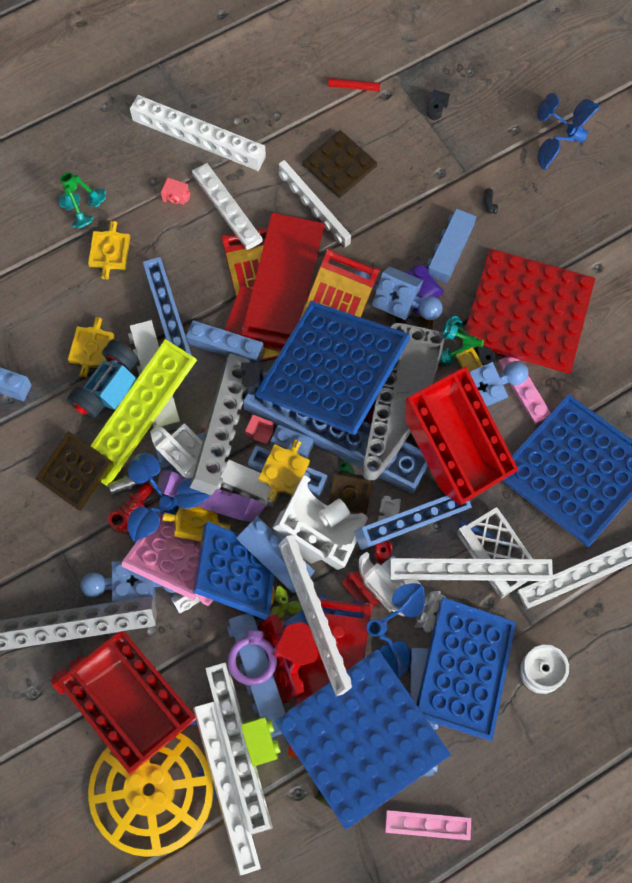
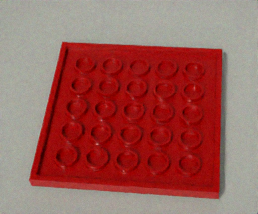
(530, 310)

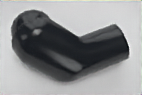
(488, 199)

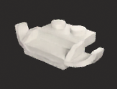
(178, 449)
(379, 583)

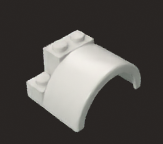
(314, 540)

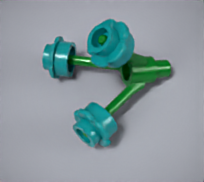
(452, 329)

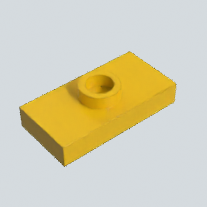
(469, 359)

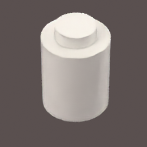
(333, 513)

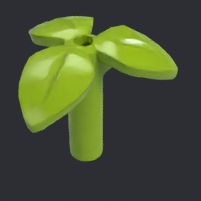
(281, 597)

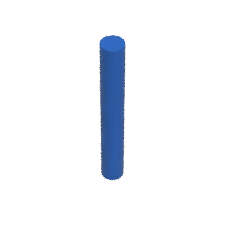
(478, 531)

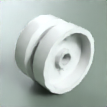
(539, 680)

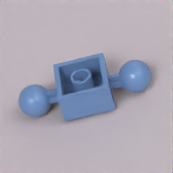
(403, 302)
(514, 373)
(95, 584)

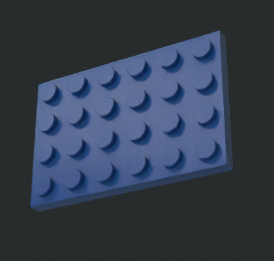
(466, 669)

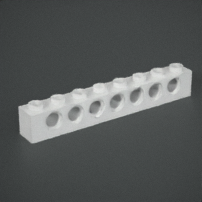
(198, 132)
(244, 773)

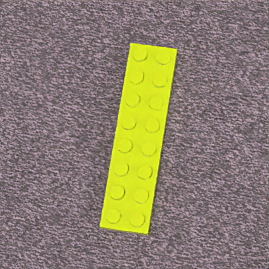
(142, 406)

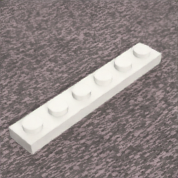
(227, 206)
(317, 208)

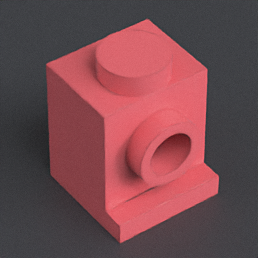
(175, 192)

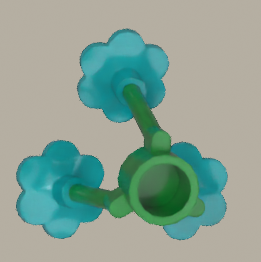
(70, 200)

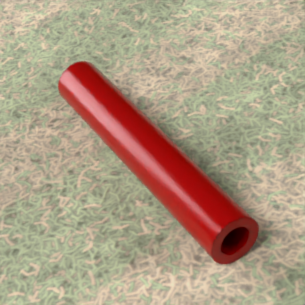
(354, 84)

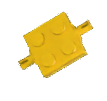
(109, 250)
(88, 346)
(283, 470)
(190, 522)

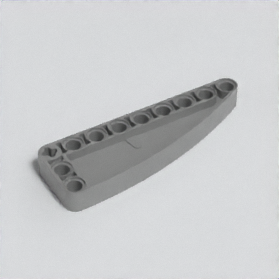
(410, 374)

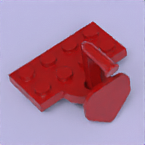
(293, 649)

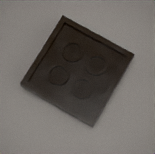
(339, 163)
(74, 470)

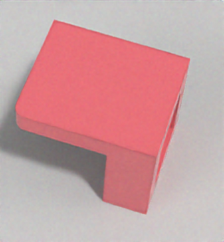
(260, 430)

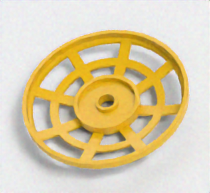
(156, 803)

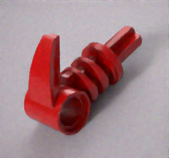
(135, 501)

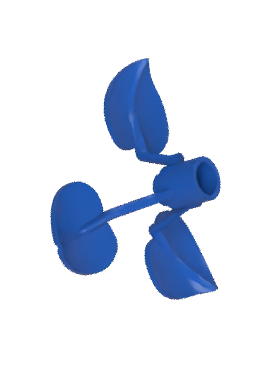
(575, 131)
(144, 521)
(409, 600)

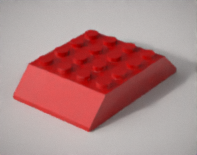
(458, 437)
(126, 701)

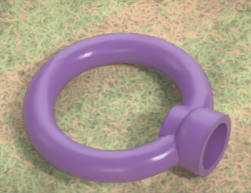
(252, 638)

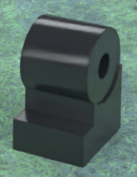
(437, 102)
(485, 355)
(252, 376)

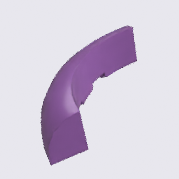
(220, 502)

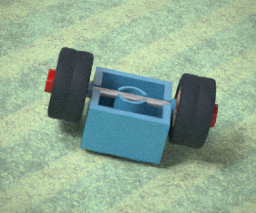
(108, 383)

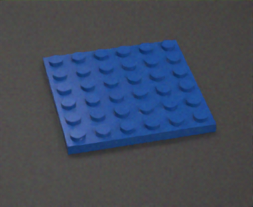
(333, 367)
(575, 470)
(362, 742)

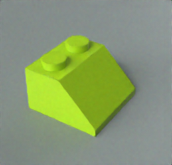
(260, 740)

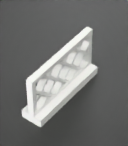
(477, 551)

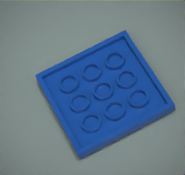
(232, 573)

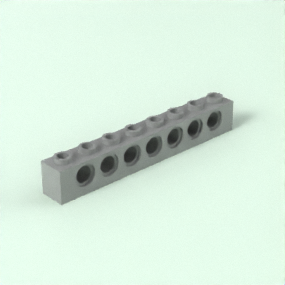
(229, 382)
(77, 623)

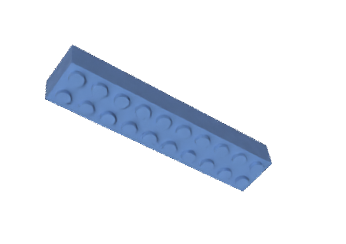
(403, 471)

